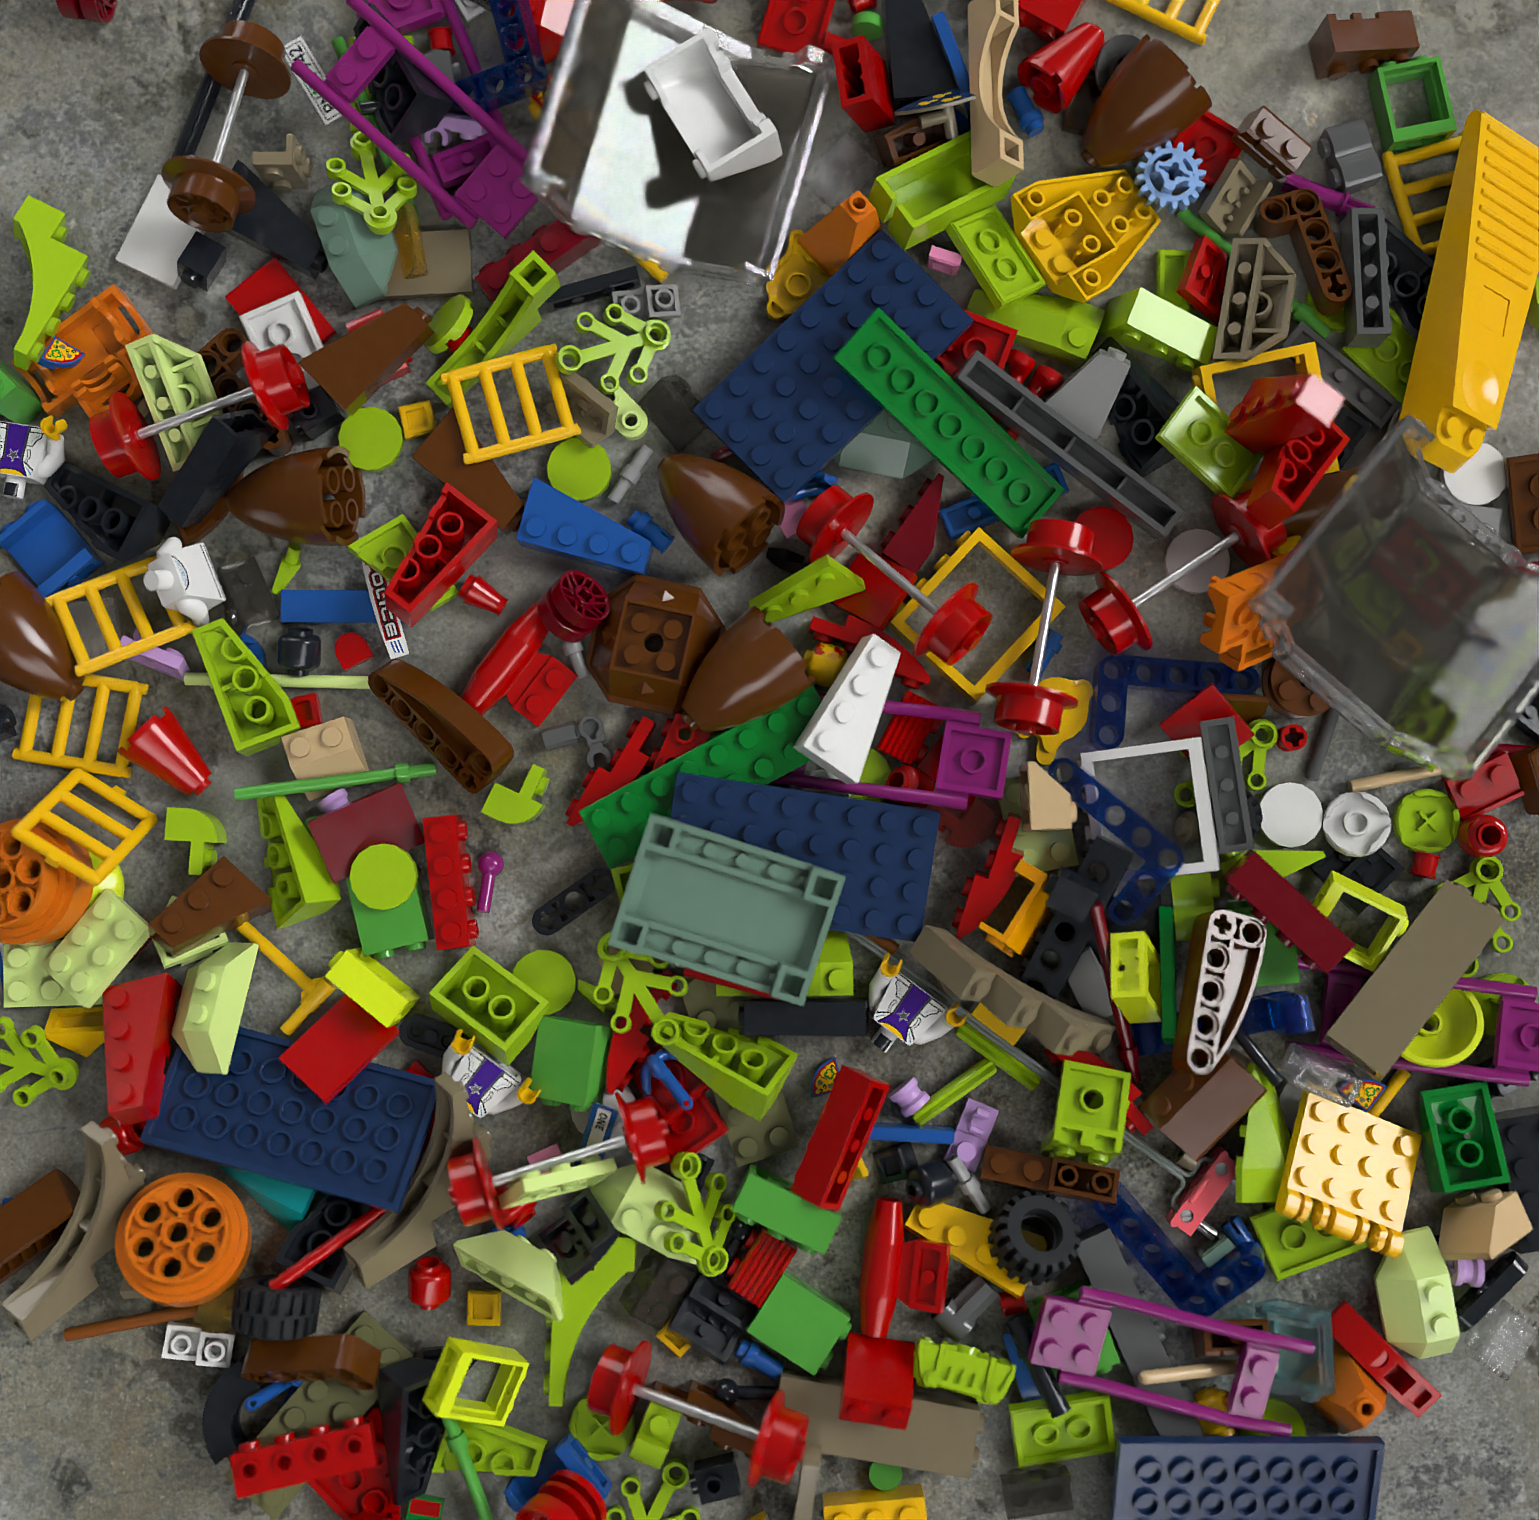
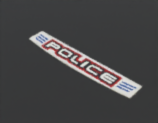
(388, 623)

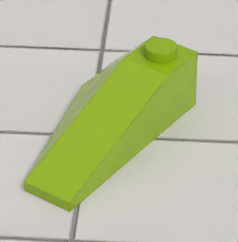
(1046, 324)
(297, 869)
(832, 974)

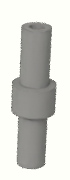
(630, 474)
(574, 651)
(968, 1183)

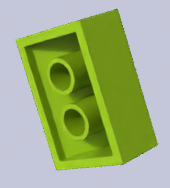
(489, 1005)

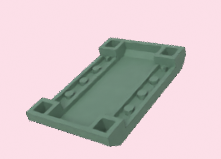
(727, 909)

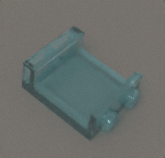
(1300, 1372)

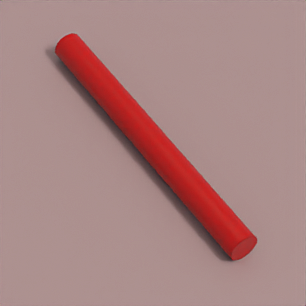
(327, 1248)

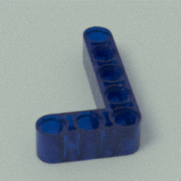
(516, 62)
(1158, 681)
(1125, 832)
(1275, 1011)
(1170, 1258)

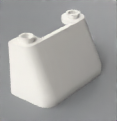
(711, 108)

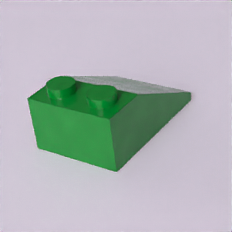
(1461, 1138)

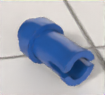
(1029, 117)
(645, 527)
(1052, 647)
(1241, 1235)
(752, 1356)

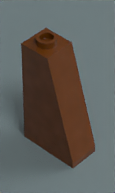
(368, 356)
(480, 482)

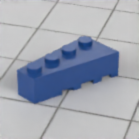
(576, 532)

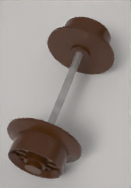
(249, 64)

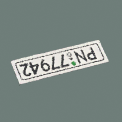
(299, 50)

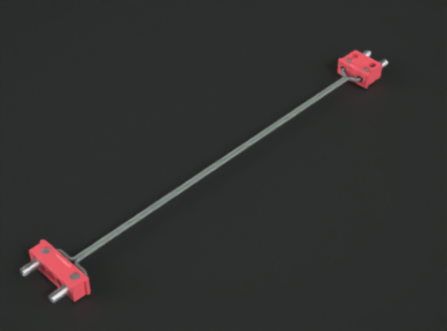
(1202, 1191)

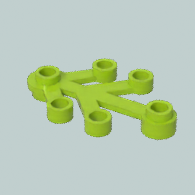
(378, 216)
(616, 345)
(1258, 761)
(1480, 892)
(635, 983)
(25, 1063)
(700, 1217)
(662, 1499)

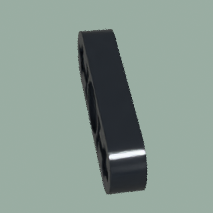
(549, 909)
(1497, 1283)

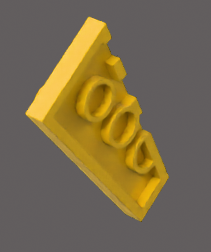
(968, 1241)

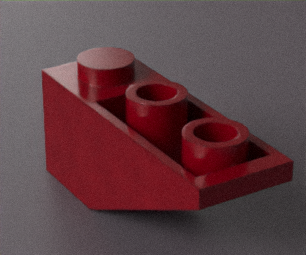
(916, 536)

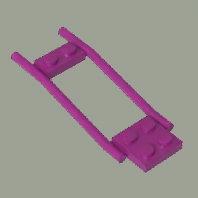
(459, 162)
(492, 188)
(970, 762)
(1515, 1034)
(1072, 1336)

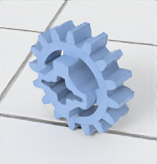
(1183, 173)

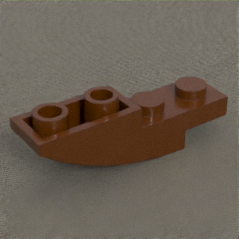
(1050, 1175)
(702, 1397)

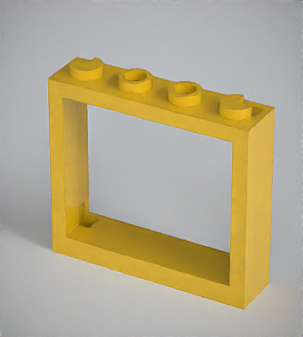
(1305, 361)
(944, 568)

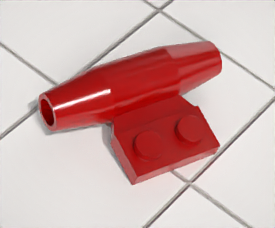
(517, 670)
(898, 1270)

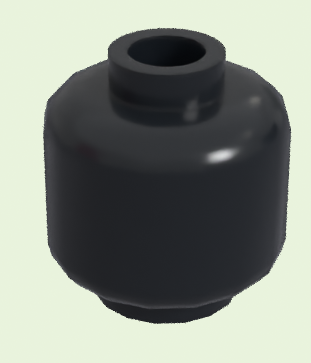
(299, 651)
(930, 1184)

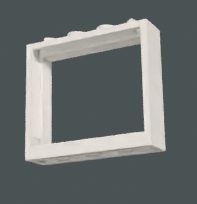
(1202, 798)

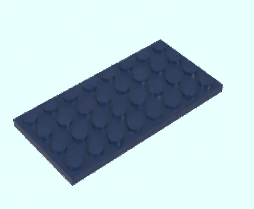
(790, 402)
(874, 844)
(277, 1128)
(1246, 1477)

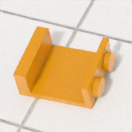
(1029, 918)

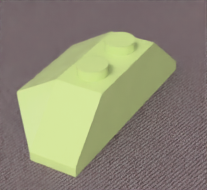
(172, 384)
(213, 1006)
(632, 1206)
(515, 1269)
(1417, 1297)

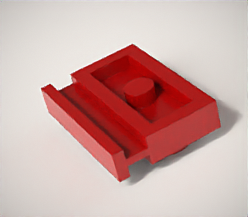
(1488, 789)

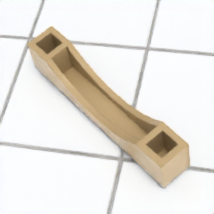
(994, 145)

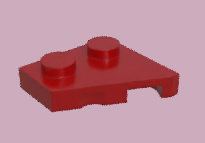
(1204, 278)

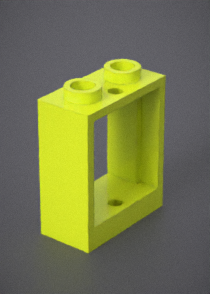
(1393, 926)
(372, 986)
(1139, 986)
(451, 1371)

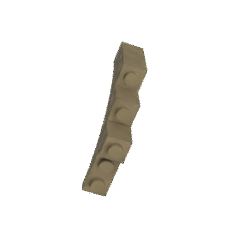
(1010, 1000)
(90, 1234)
(406, 1236)

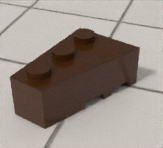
(1362, 43)
(209, 907)

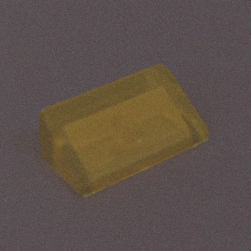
(410, 243)

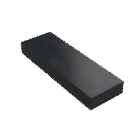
(593, 288)

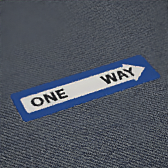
(598, 1127)

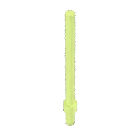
(287, 680)

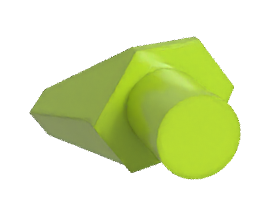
(287, 569)
(586, 991)

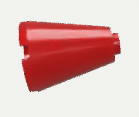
(1061, 67)
(168, 754)

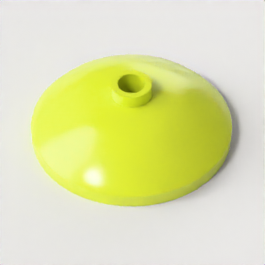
(1455, 1032)

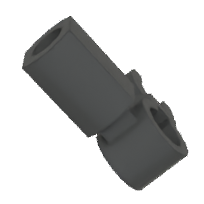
(566, 734)

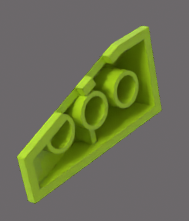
(248, 696)
(736, 1067)
(1265, 1147)

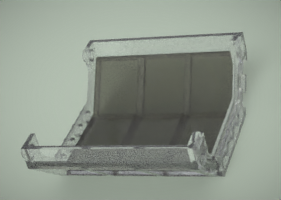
(622, 170)
(1408, 613)

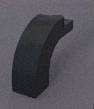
(222, 1413)

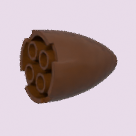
(1142, 106)
(288, 503)
(718, 510)
(33, 643)
(745, 676)

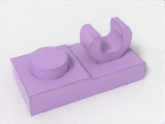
(460, 123)
(165, 661)
(972, 1132)

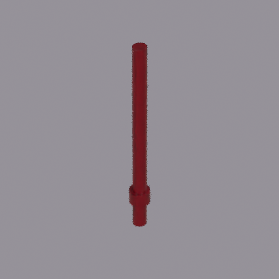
(1127, 1047)

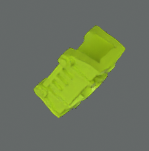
(961, 1370)

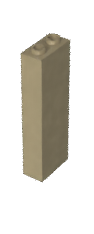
(1414, 979)
(936, 1440)

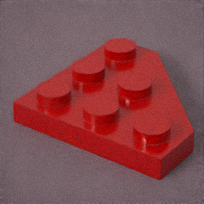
(362, 1489)

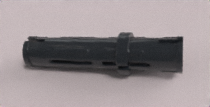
(1041, 1375)

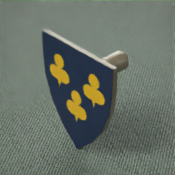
(943, 101)

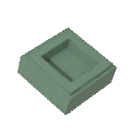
(1214, 1250)

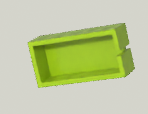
(932, 192)

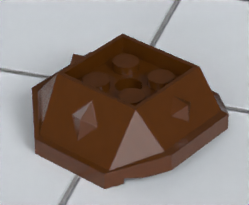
(618, 643)

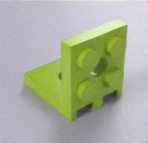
(1083, 1132)

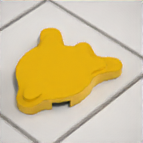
(794, 280)
(1072, 720)

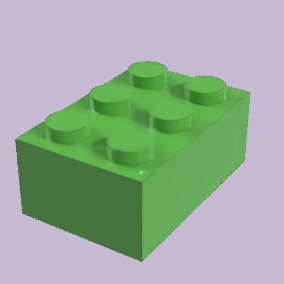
(768, 1201)

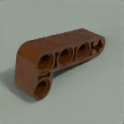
(1327, 287)
(225, 377)
(313, 1358)

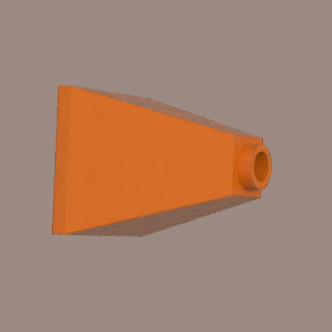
(841, 233)
(1356, 1396)

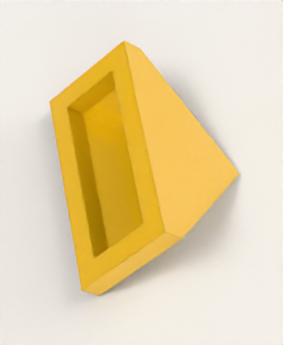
(76, 1028)

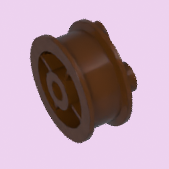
(1288, 695)

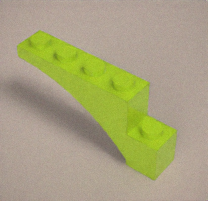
(54, 273)
(504, 324)
(578, 1304)

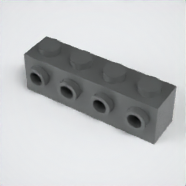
(1366, 263)

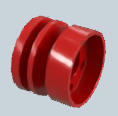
(565, 1498)

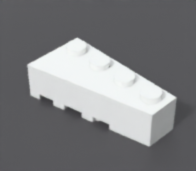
(849, 713)

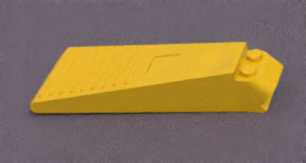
(1476, 292)

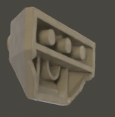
(1254, 301)

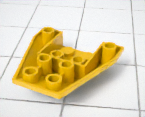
(1082, 230)

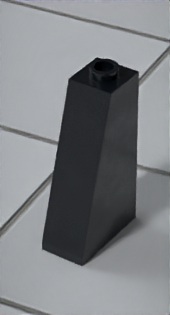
(913, 53)
(278, 230)
(214, 465)
(816, 1018)

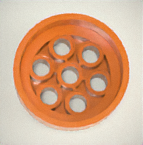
(55, 893)
(196, 1280)

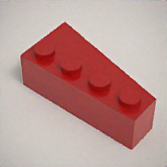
(1282, 411)
(1292, 472)
(440, 554)
(137, 1038)

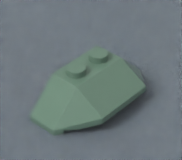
(355, 254)
(884, 450)

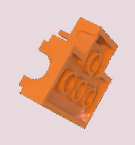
(101, 334)
(1234, 624)

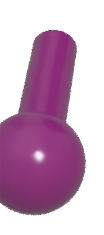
(490, 865)

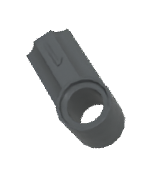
(965, 1307)

